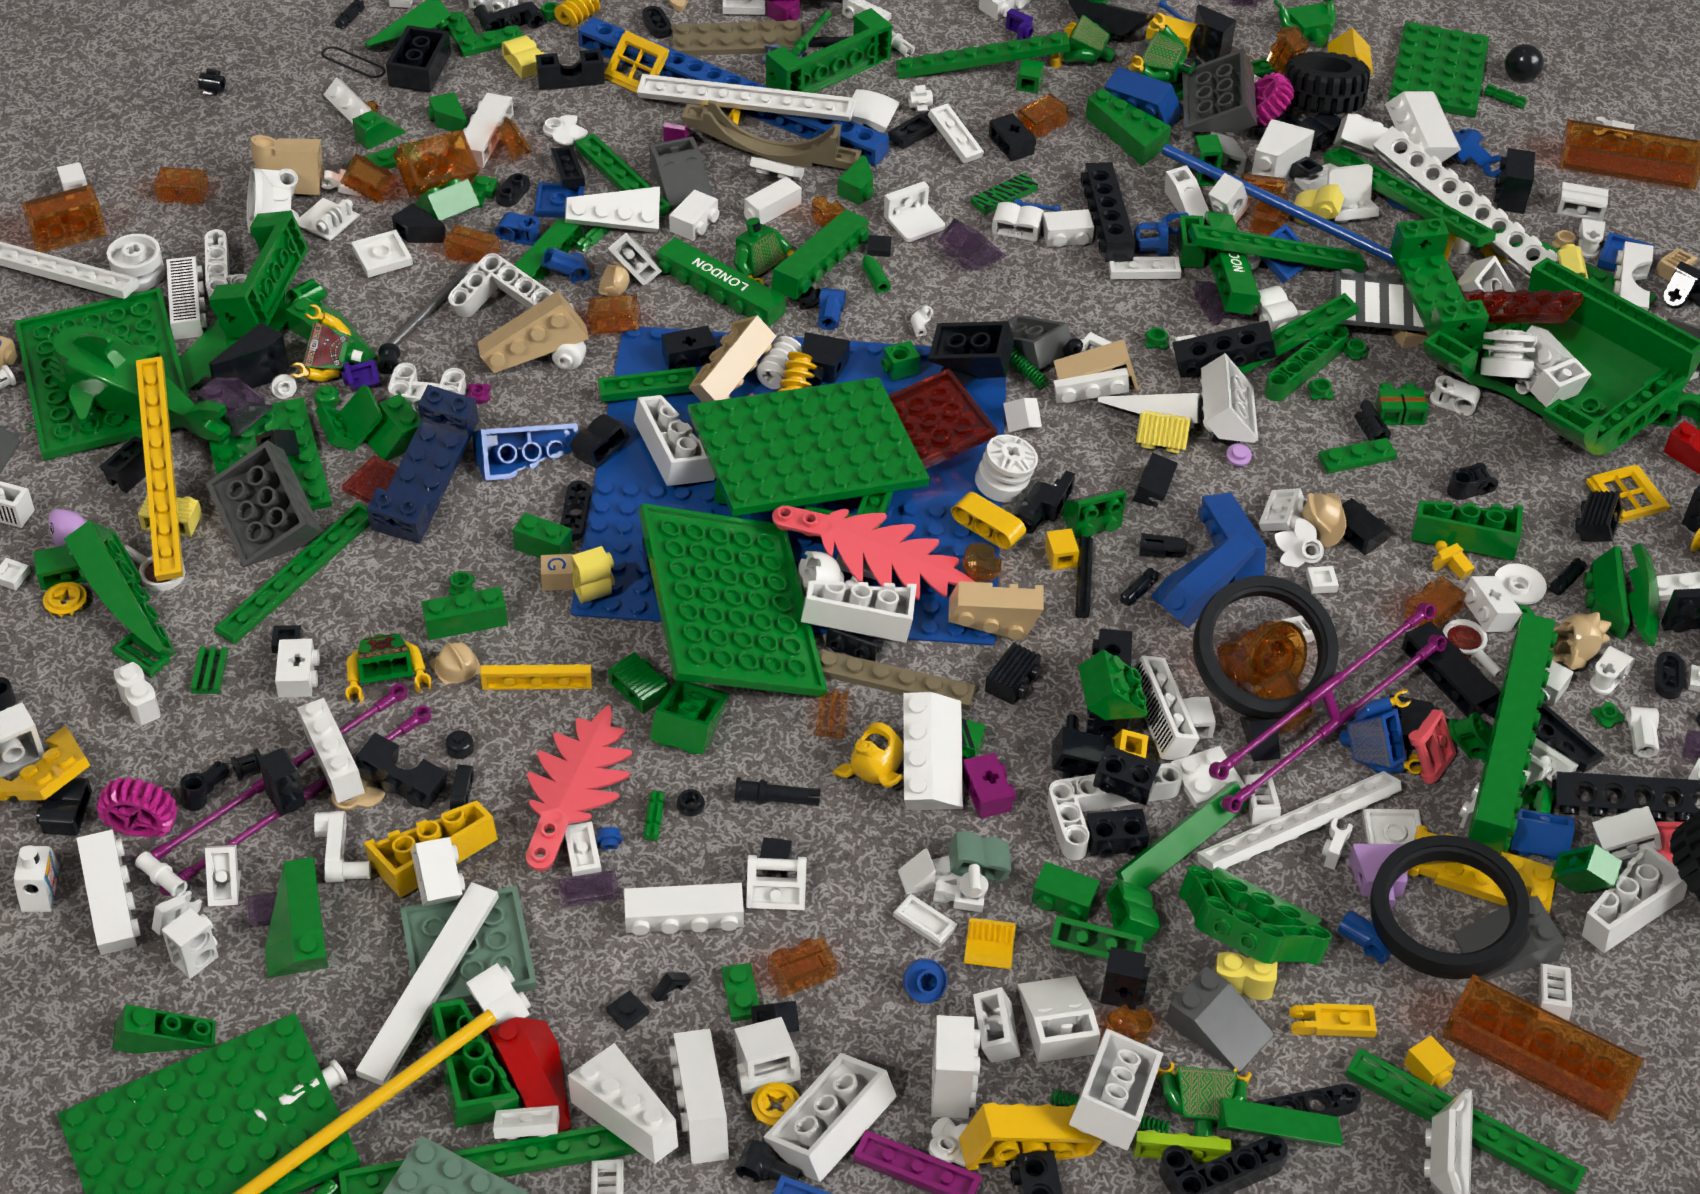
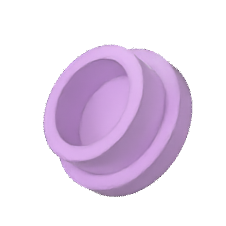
(1238, 455)

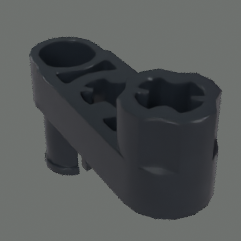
(522, 14)

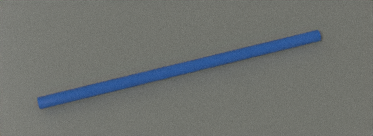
(1283, 205)

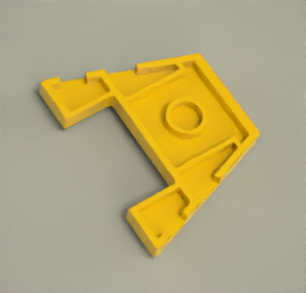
(49, 774)

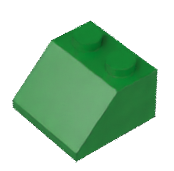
(395, 429)

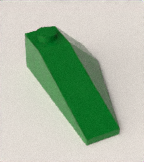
(429, 14)
(302, 326)
(296, 926)

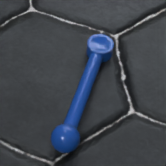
(1163, 4)
(1055, 208)

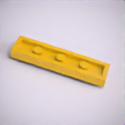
(536, 677)

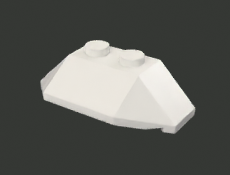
(1451, 1146)

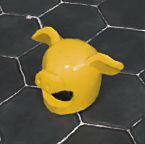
(873, 763)

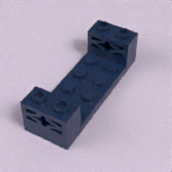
(426, 467)

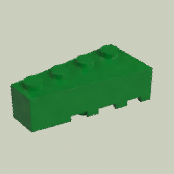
(1128, 126)
(1475, 529)
(470, 1074)

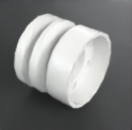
(1508, 354)
(1006, 468)

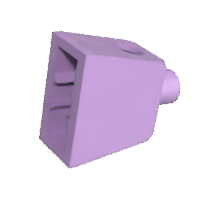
(1365, 863)

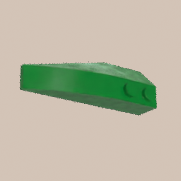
(116, 582)

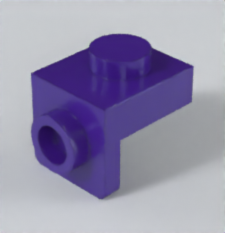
(1019, 23)
(361, 374)

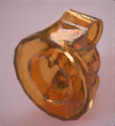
(1265, 652)

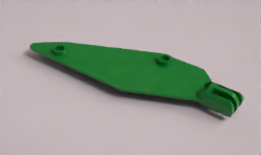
(214, 341)

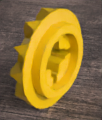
(58, 592)
(775, 1092)

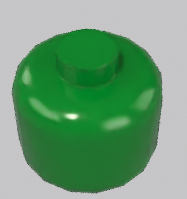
(327, 395)

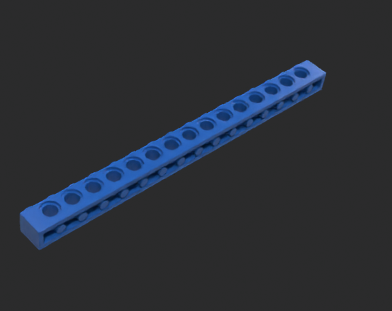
(605, 36)

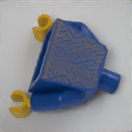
(1378, 737)

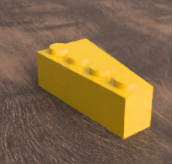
(1008, 1130)

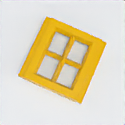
(644, 46)
(1658, 502)

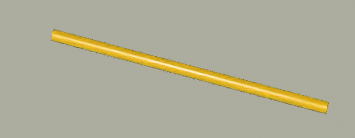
(368, 1104)

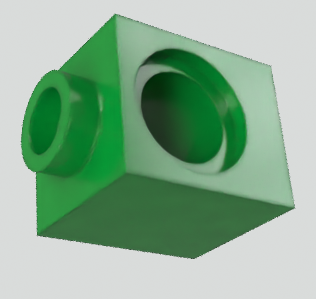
(901, 360)

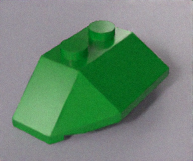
(1608, 591)

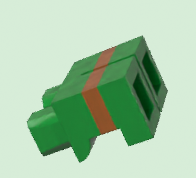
(1402, 404)

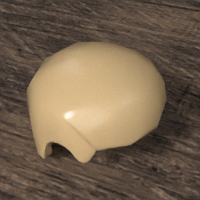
(614, 280)

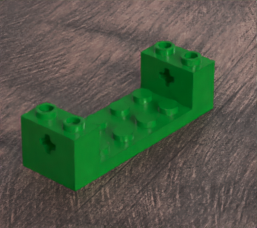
(832, 64)
(1420, 258)
(257, 299)

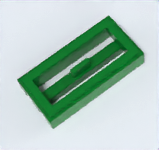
(212, 653)
(154, 666)

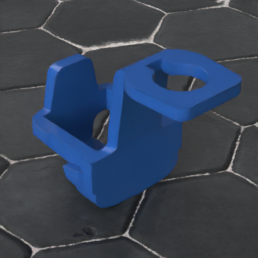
(1469, 144)
(1160, 243)

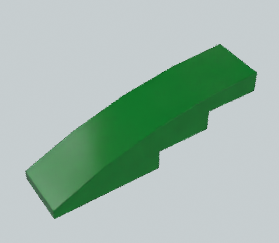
(1645, 598)

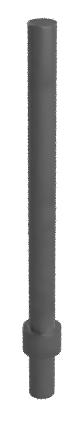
(431, 305)

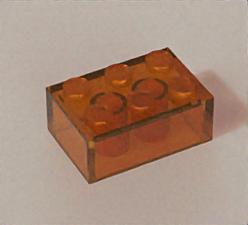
(435, 162)
(64, 219)

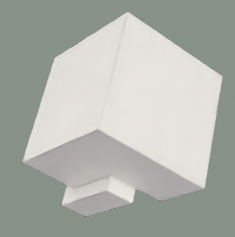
(765, 1055)

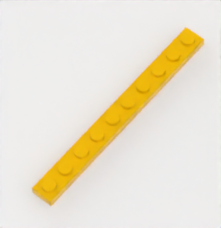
(159, 469)

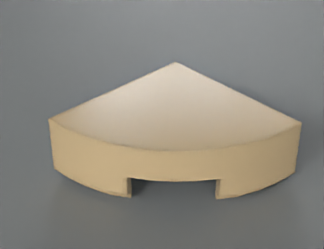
(678, 5)

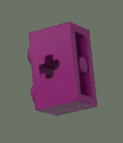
(988, 785)

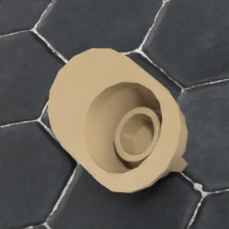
(1327, 517)
(455, 663)

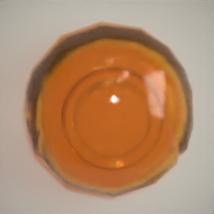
(823, 211)
(981, 563)
(1136, 1023)

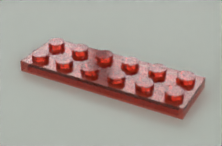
(1527, 306)

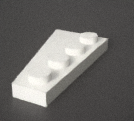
(621, 209)

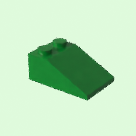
(688, 716)

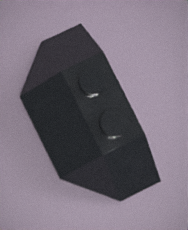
(1112, 19)

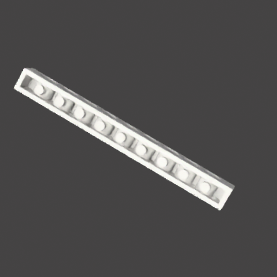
(1387, 149)

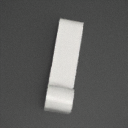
(218, 262)

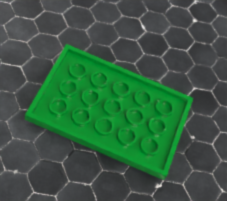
(1441, 62)
(307, 465)

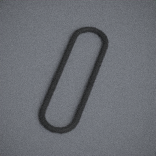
(333, 47)

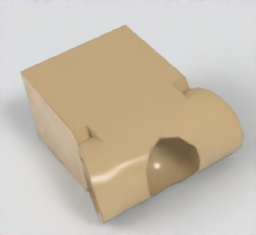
(299, 155)

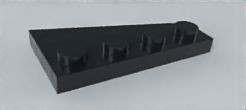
(1562, 738)

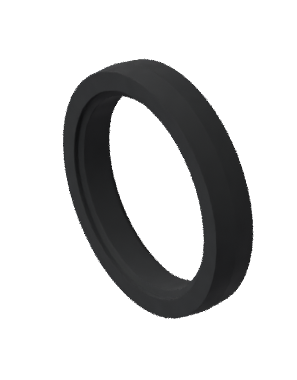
(1284, 591)
(1441, 963)

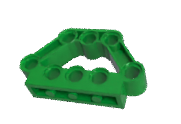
(1252, 918)

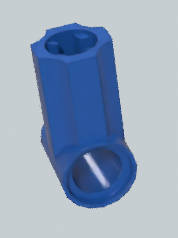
(568, 264)
(830, 308)
(1364, 934)

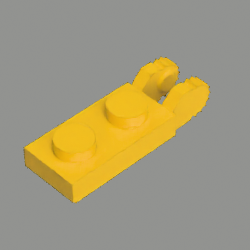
(1334, 1020)

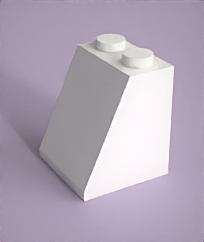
(1281, 148)

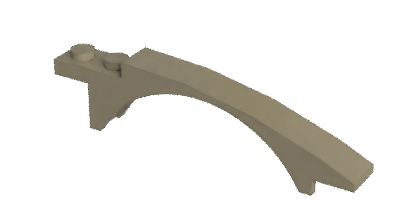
(819, 150)

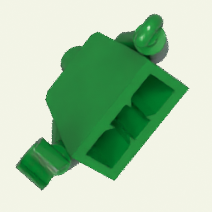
(1313, 20)

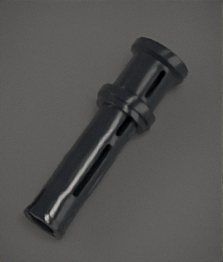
(764, 792)

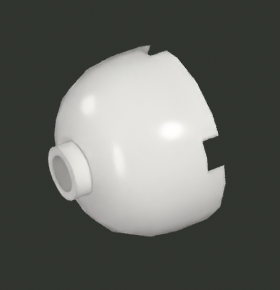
(818, 567)

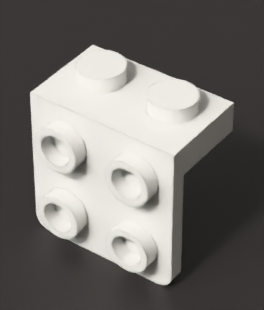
(1356, 187)
(910, 213)

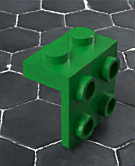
(354, 421)

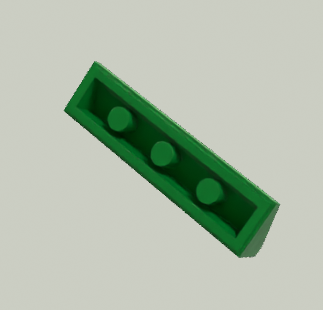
(1280, 1122)

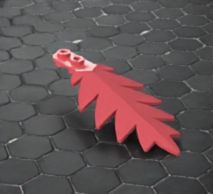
(881, 547)
(574, 783)

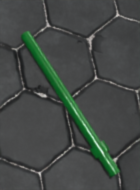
(802, 43)

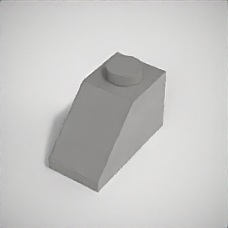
(1233, 156)

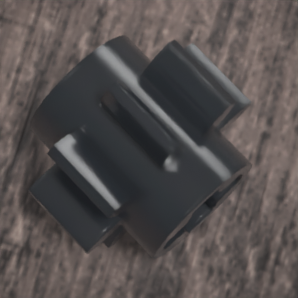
(211, 82)

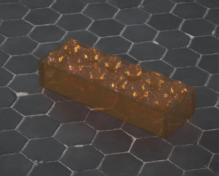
(1630, 154)
(1542, 1048)

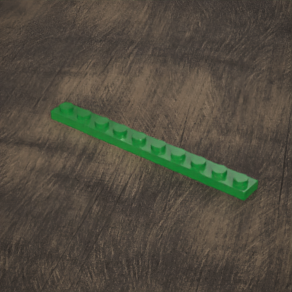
(1416, 200)
(507, 1157)

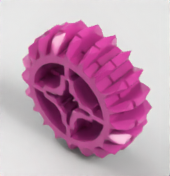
(1272, 97)
(136, 808)

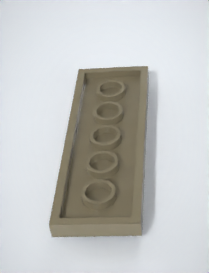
(734, 37)

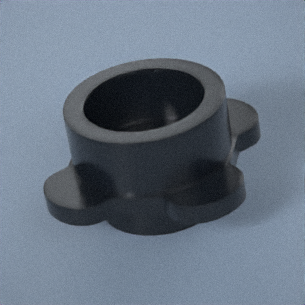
(810, 298)

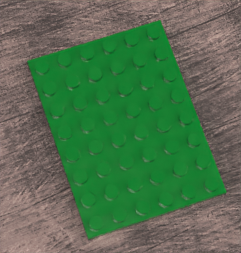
(138, 321)
(807, 446)
(730, 602)
(197, 1122)

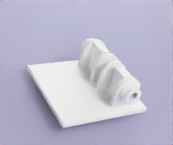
(328, 218)

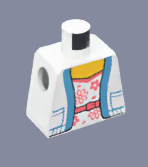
(40, 868)

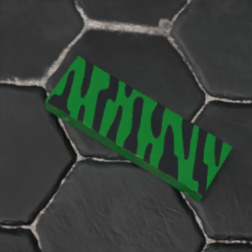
(1005, 192)

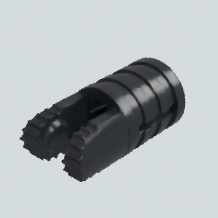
(1371, 422)
(1162, 546)

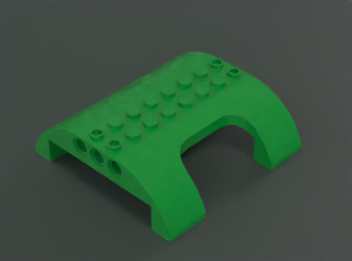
(1632, 354)

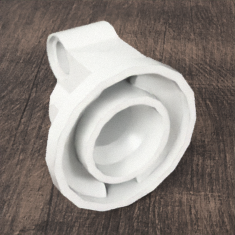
(269, 193)

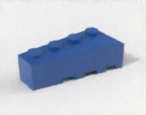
(1226, 517)

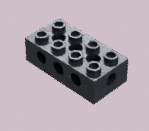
(1119, 644)

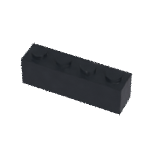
(1452, 671)

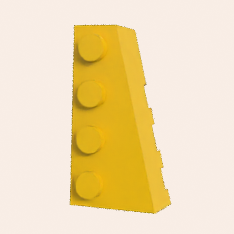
(467, 826)

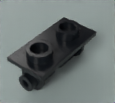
(847, 642)

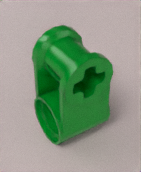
(1471, 735)

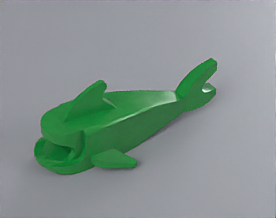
(103, 372)

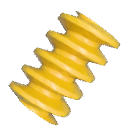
(575, 11)
(797, 371)

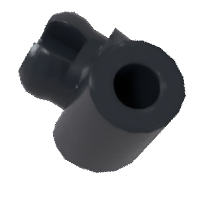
(1072, 347)

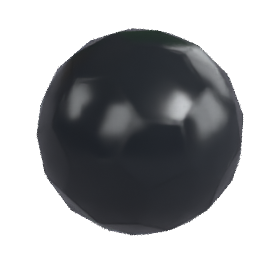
(1524, 63)

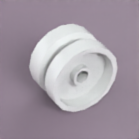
(139, 258)

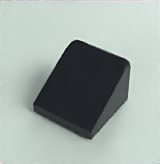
(1304, 168)

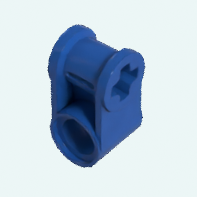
(517, 228)

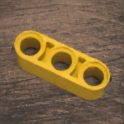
(988, 520)

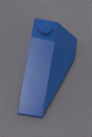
(508, 450)
(1194, 584)

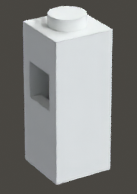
(773, 200)

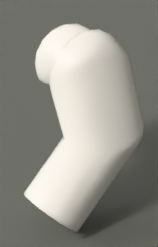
(920, 319)

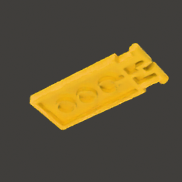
(1477, 884)

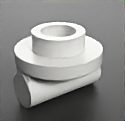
(283, 386)
(973, 883)

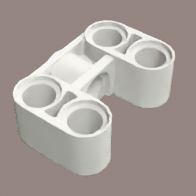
(405, 382)

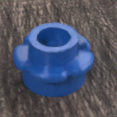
(609, 838)

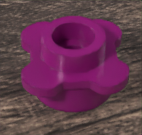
(479, 392)

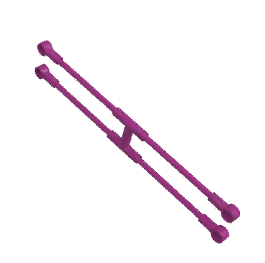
(1337, 718)
(309, 791)

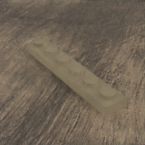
(892, 678)

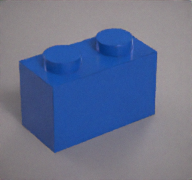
(1542, 834)

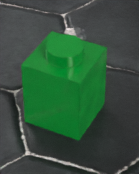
(1030, 76)

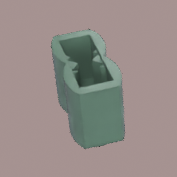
(989, 853)

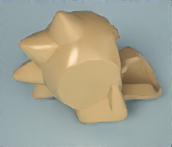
(1579, 639)

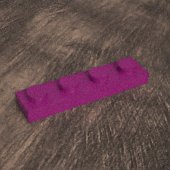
(914, 1166)

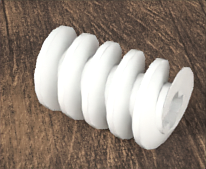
(773, 364)

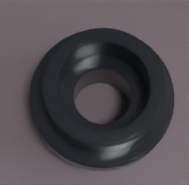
(687, 796)

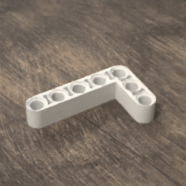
(488, 276)
(1076, 795)

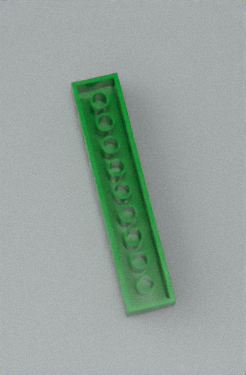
(1513, 733)

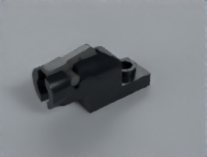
(1043, 501)

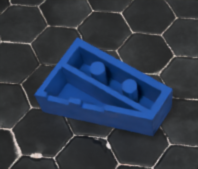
(1146, 94)

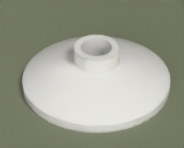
(1521, 576)

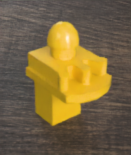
(1452, 557)

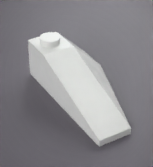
(1175, 404)

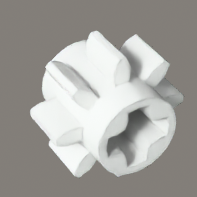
(920, 98)

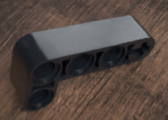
(1226, 1168)

